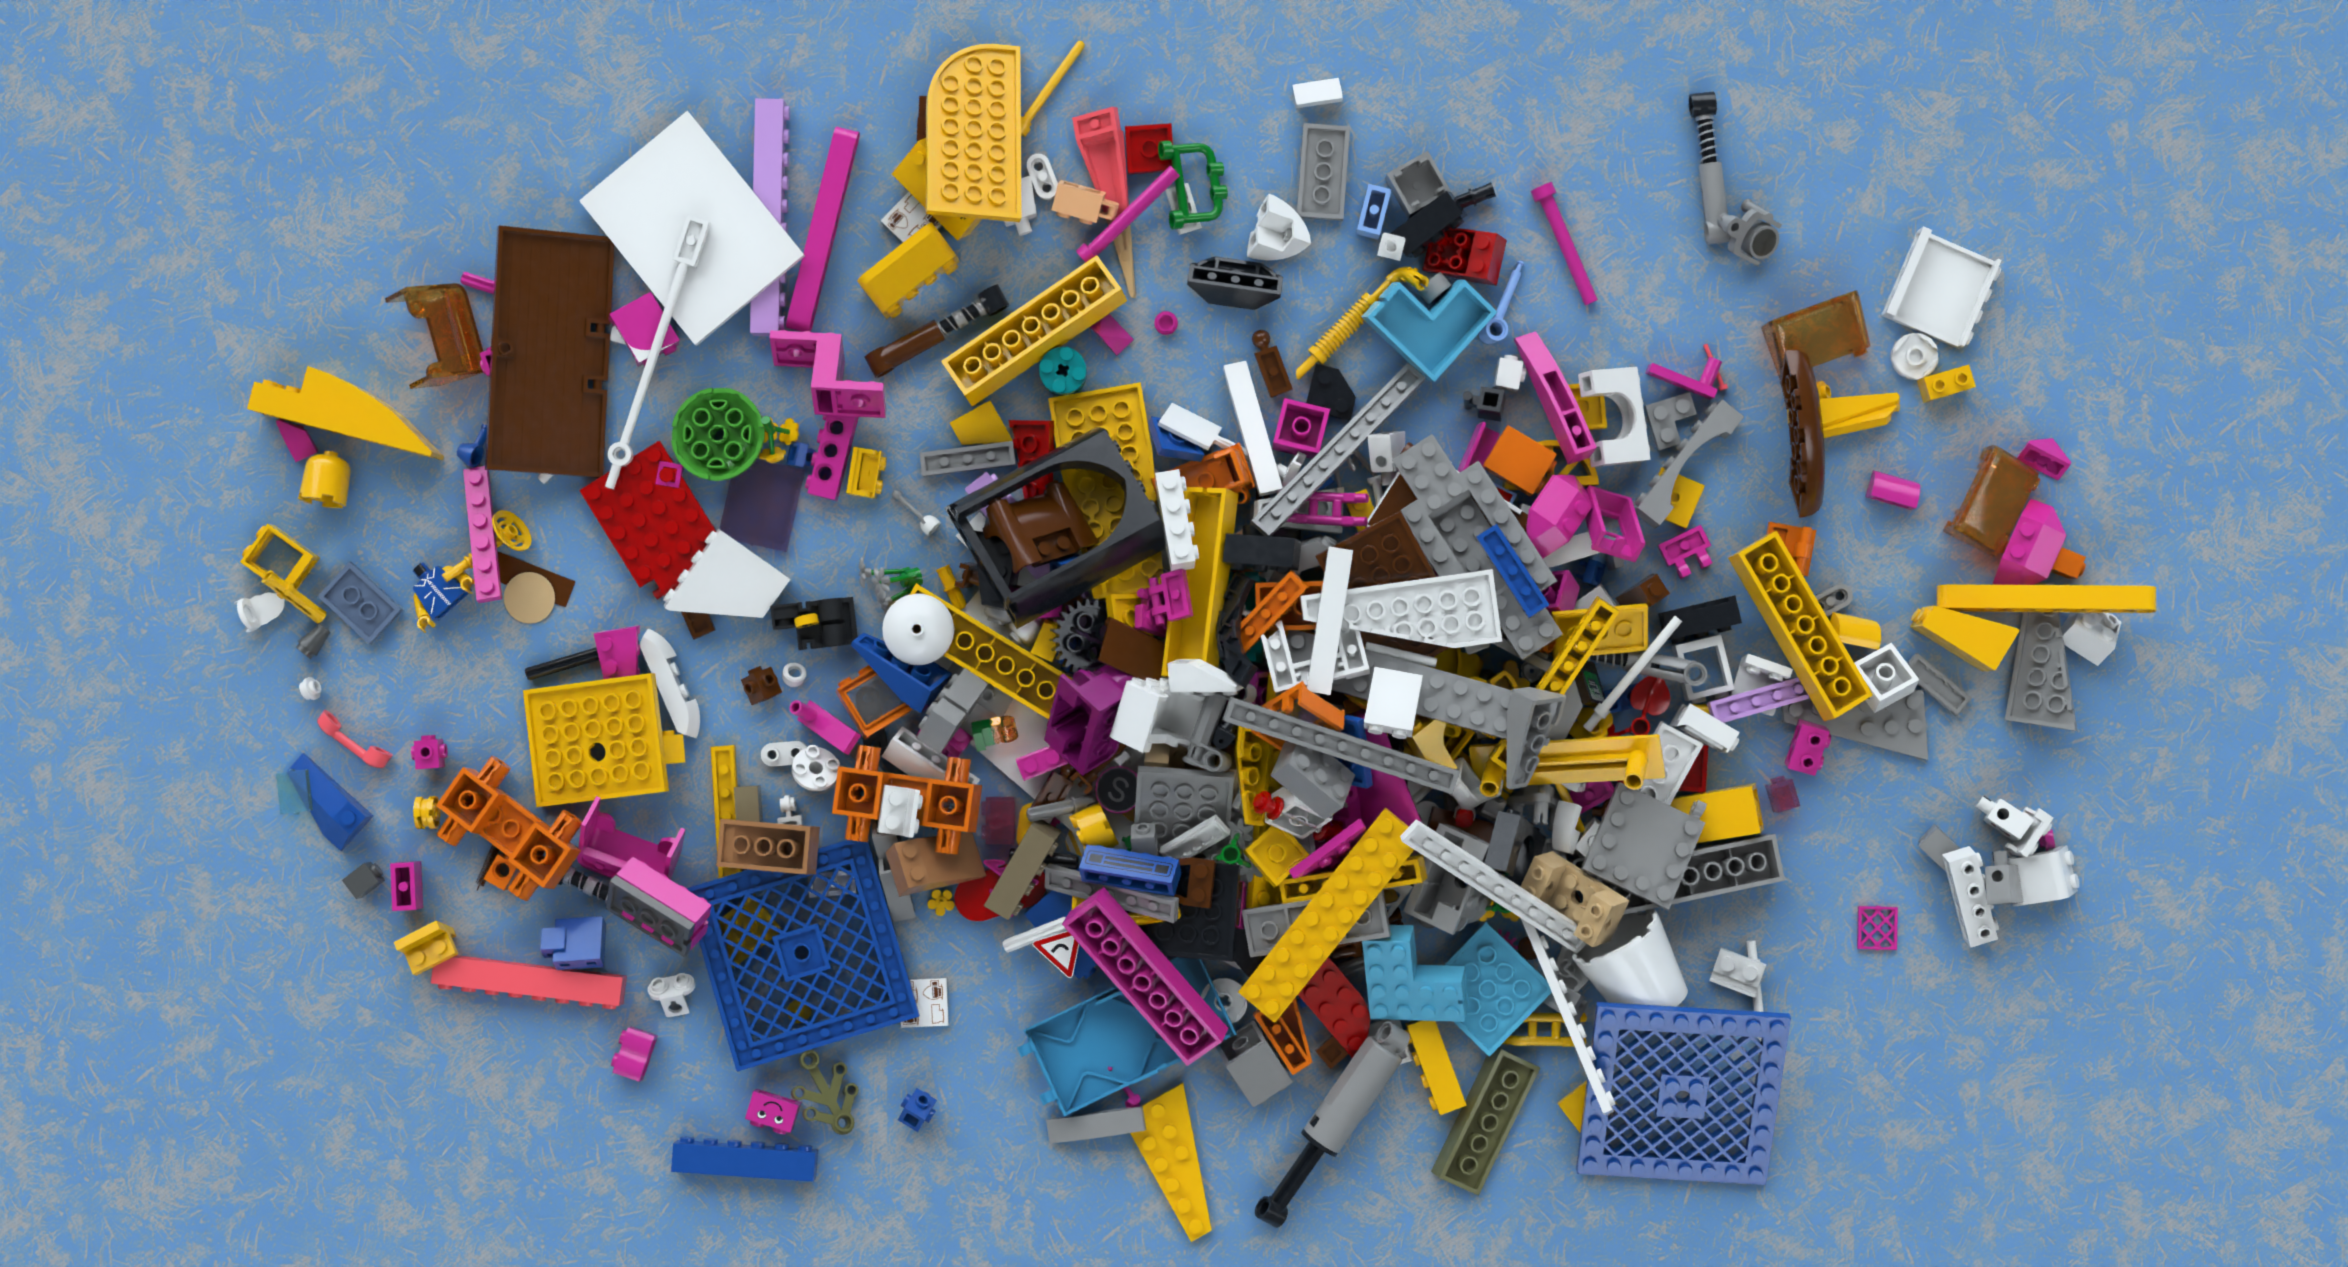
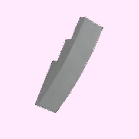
(1096, 1124)

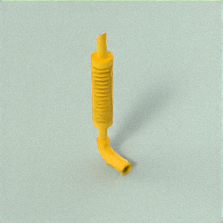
(1353, 319)

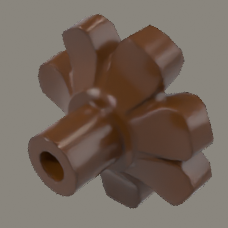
(1599, 811)

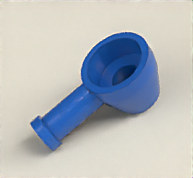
(473, 453)

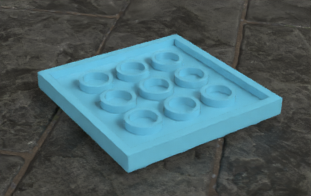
(1499, 988)

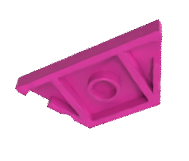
(1331, 853)

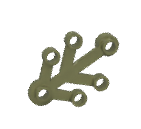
(828, 1095)

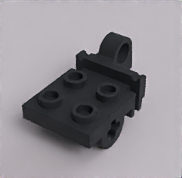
(835, 624)

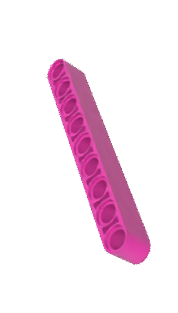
(822, 229)

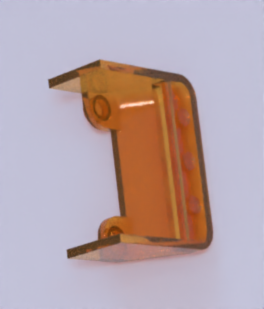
(450, 328)

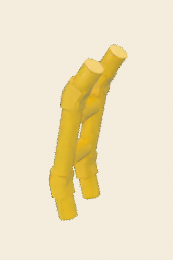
(1553, 1040)

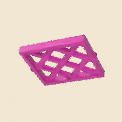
(1876, 946)

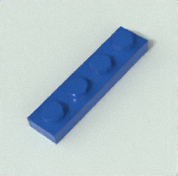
(1512, 571)

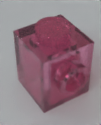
(1782, 794)

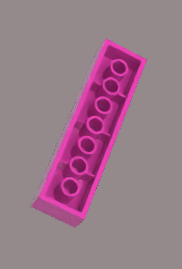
(1145, 976)

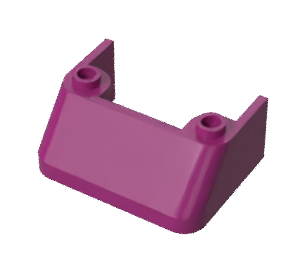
(609, 849)

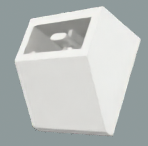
(2091, 634)

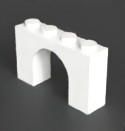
(1624, 389)

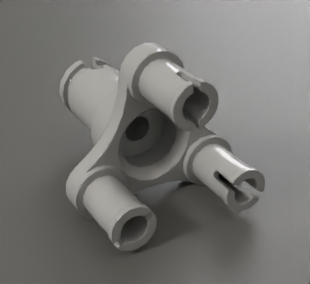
(1541, 797)

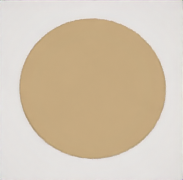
(529, 597)

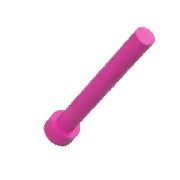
(1545, 196)
(1144, 200)

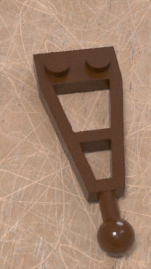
(1200, 882)

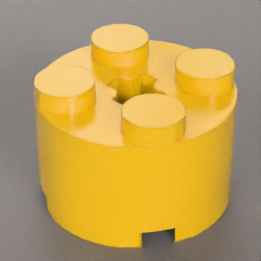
(1094, 827)

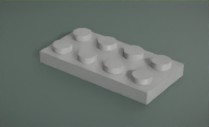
(1323, 171)

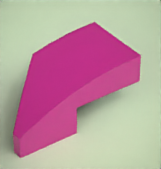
(297, 440)

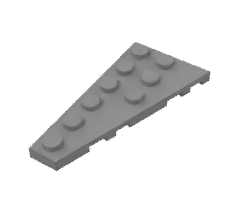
(2040, 676)
(1894, 728)

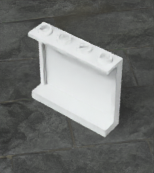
(1941, 289)

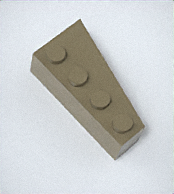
(1022, 869)

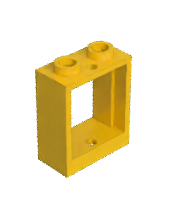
(264, 536)

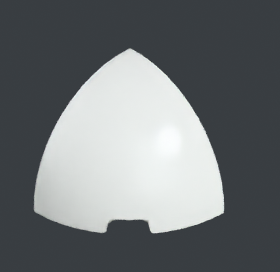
(1278, 232)

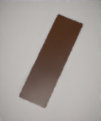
(510, 567)

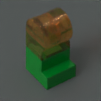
(994, 731)

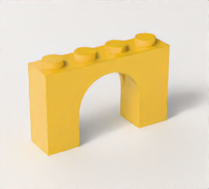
(1428, 739)

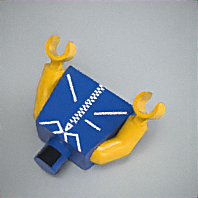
(435, 596)

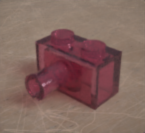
(999, 820)

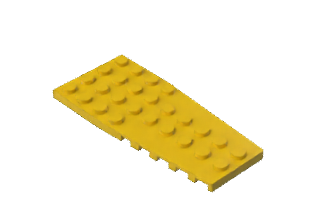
(1099, 497)

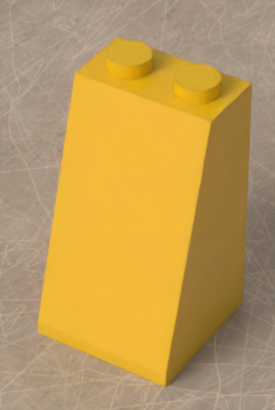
(1966, 636)
(1728, 812)

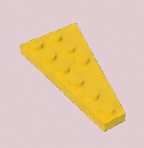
(1173, 1158)

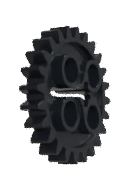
(1079, 656)

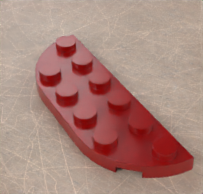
(1338, 1006)

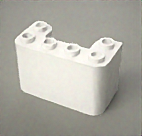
(1155, 715)

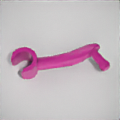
(1133, 1100)

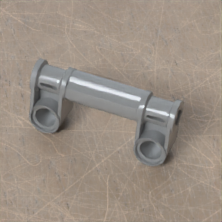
(1200, 750)

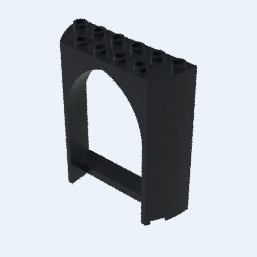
(1132, 541)

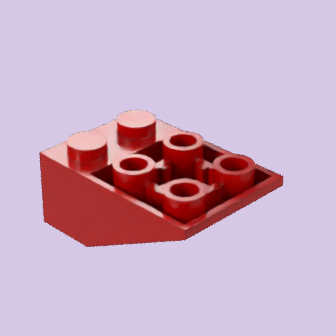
(1467, 256)

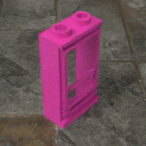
(1618, 508)

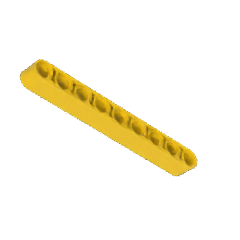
(2047, 598)

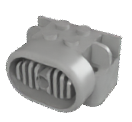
(1444, 897)

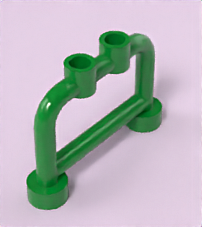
(1214, 169)

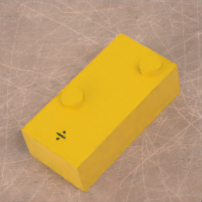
(912, 176)

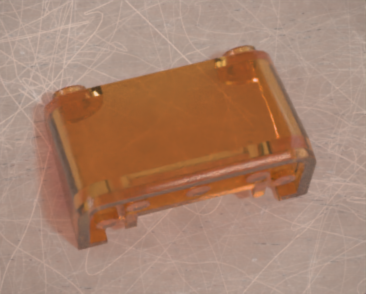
(1820, 331)
(1993, 501)

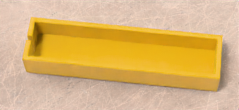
(1209, 579)

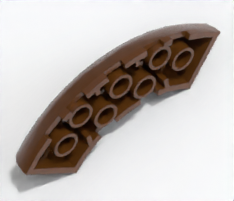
(1805, 432)

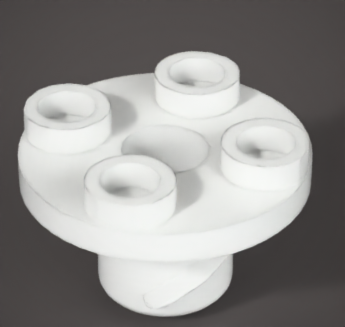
(815, 768)

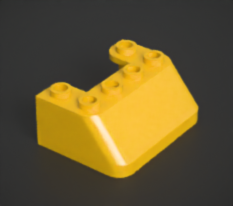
(908, 269)

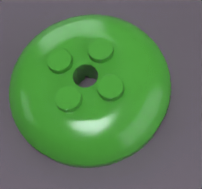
(702, 418)

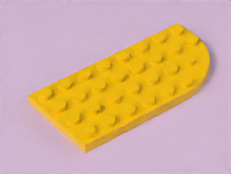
(975, 135)

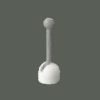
(928, 523)

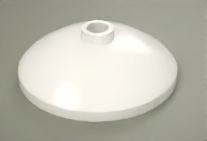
(935, 632)

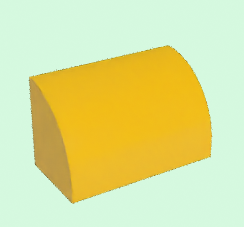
(1857, 630)

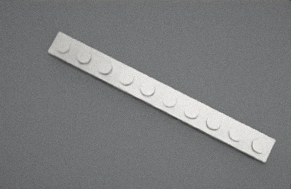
(1492, 884)
(1568, 1012)

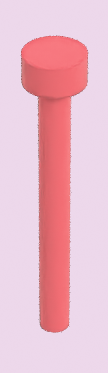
(1722, 386)

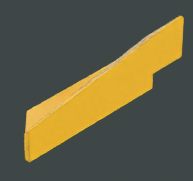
(1856, 413)

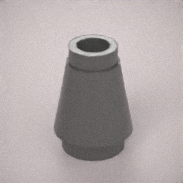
(313, 641)

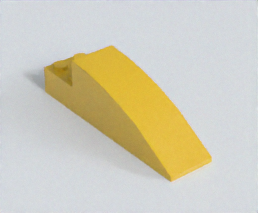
(340, 408)

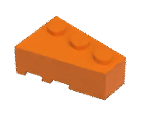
(1287, 1037)

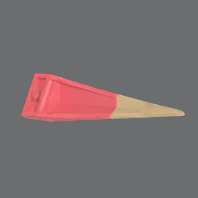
(1104, 154)

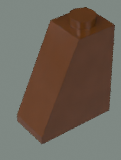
(1647, 591)

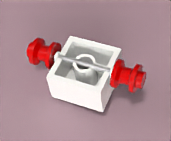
(1293, 816)

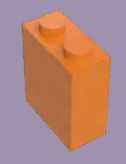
(1520, 461)

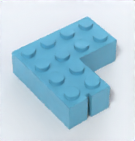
(1433, 336)
(1407, 990)

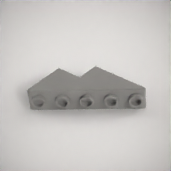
(899, 907)

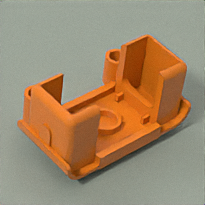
(1219, 470)

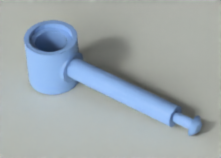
(1497, 321)

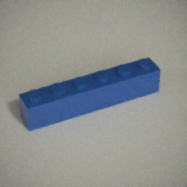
(744, 1160)

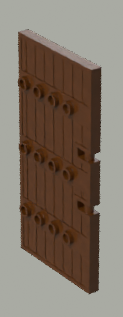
(544, 354)

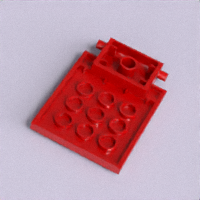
(650, 523)

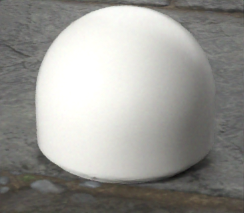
(793, 681)

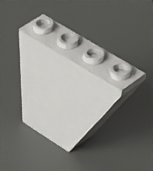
(726, 581)

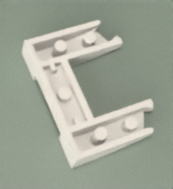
(1350, 659)

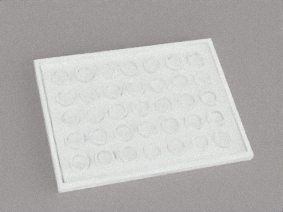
(645, 211)

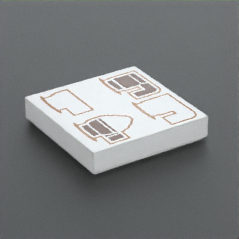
(908, 218)
(932, 1003)

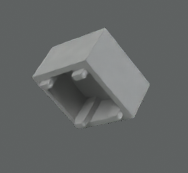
(1416, 183)

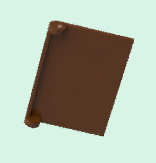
(1131, 651)

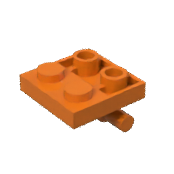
(1798, 542)

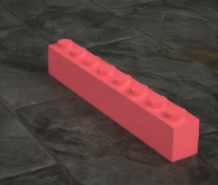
(530, 979)

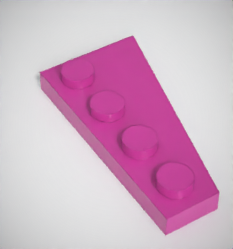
(618, 651)

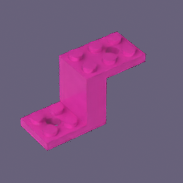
(826, 356)

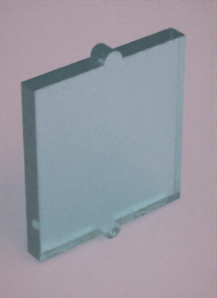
(294, 791)

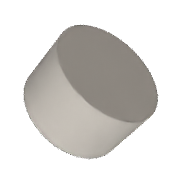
(1435, 288)

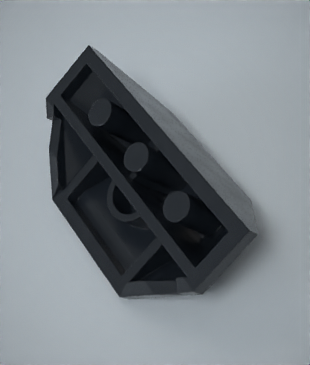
(1234, 282)

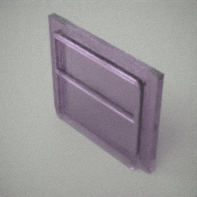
(763, 505)

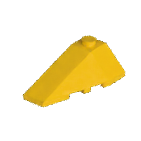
(1253, 769)

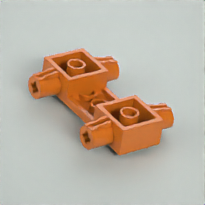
(936, 798)
(509, 827)

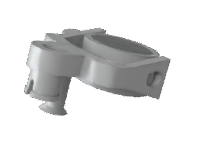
(1750, 234)

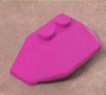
(1557, 513)
(2031, 547)

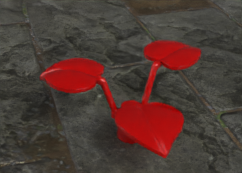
(1650, 696)

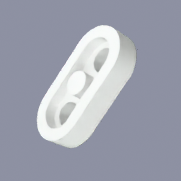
(1042, 177)
(783, 751)

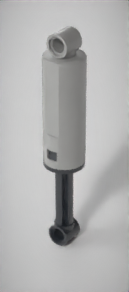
(1339, 1114)

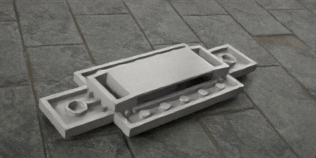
(1447, 528)

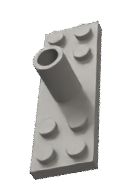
(1269, 923)

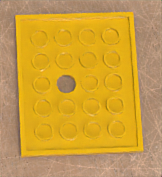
(575, 716)

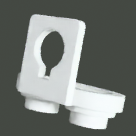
(670, 990)

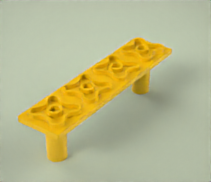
(1580, 761)

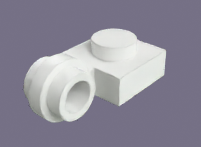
(788, 805)

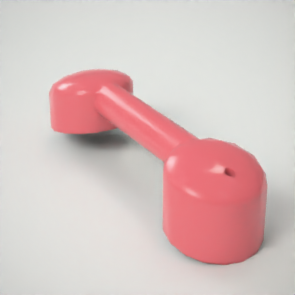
(373, 756)

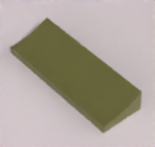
(1485, 1120)

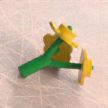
(788, 433)

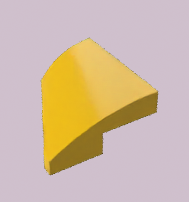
(980, 426)

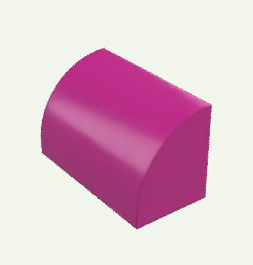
(1893, 490)

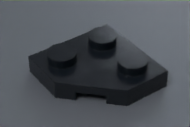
(1331, 391)

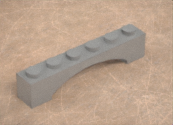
(1656, 503)

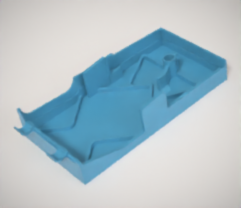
(1105, 1033)

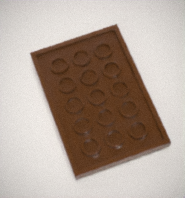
(1387, 555)

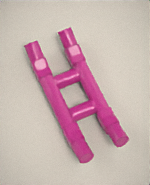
(1335, 519)

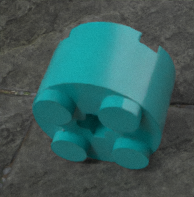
(1066, 358)

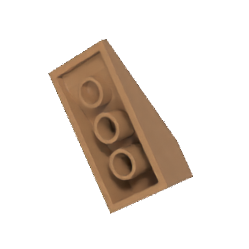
(768, 846)
(920, 868)

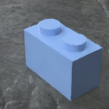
(1373, 211)

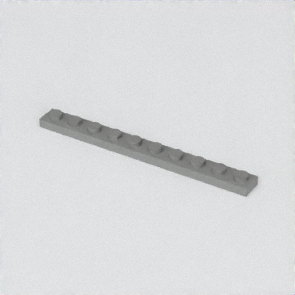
(1338, 450)
(1341, 745)

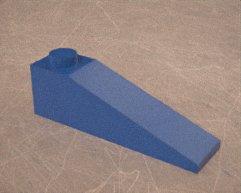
(913, 684)
(334, 809)

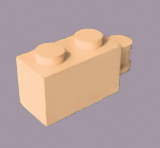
(1082, 203)

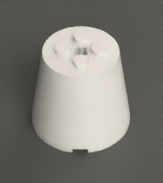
(1635, 964)

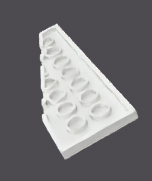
(1434, 610)

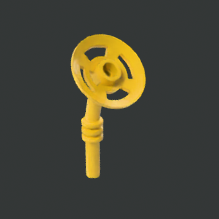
(504, 536)

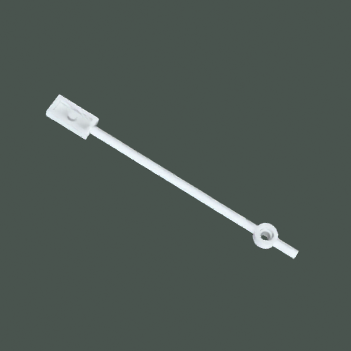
(687, 253)

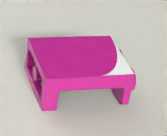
(638, 326)

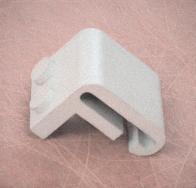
(2046, 875)

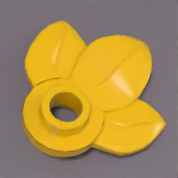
(1600, 730)

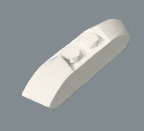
(658, 654)

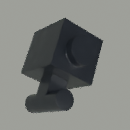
(1489, 403)

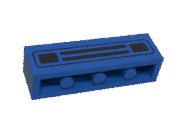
(1130, 870)

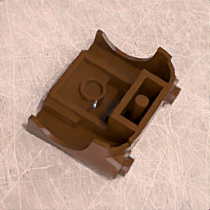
(1040, 527)

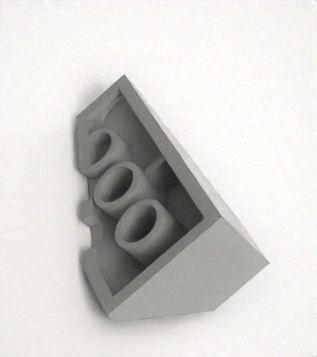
(1529, 722)

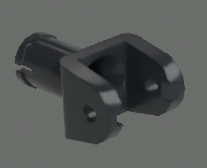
(1226, 733)

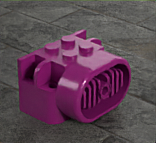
(1085, 717)

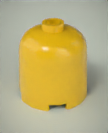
(326, 480)

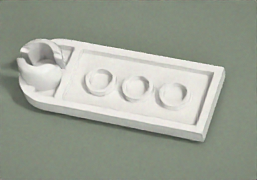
(1678, 756)

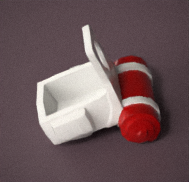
(1468, 794)

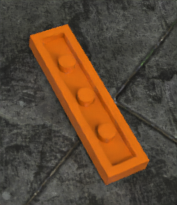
(1271, 609)

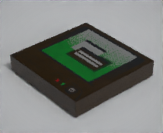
(1589, 685)

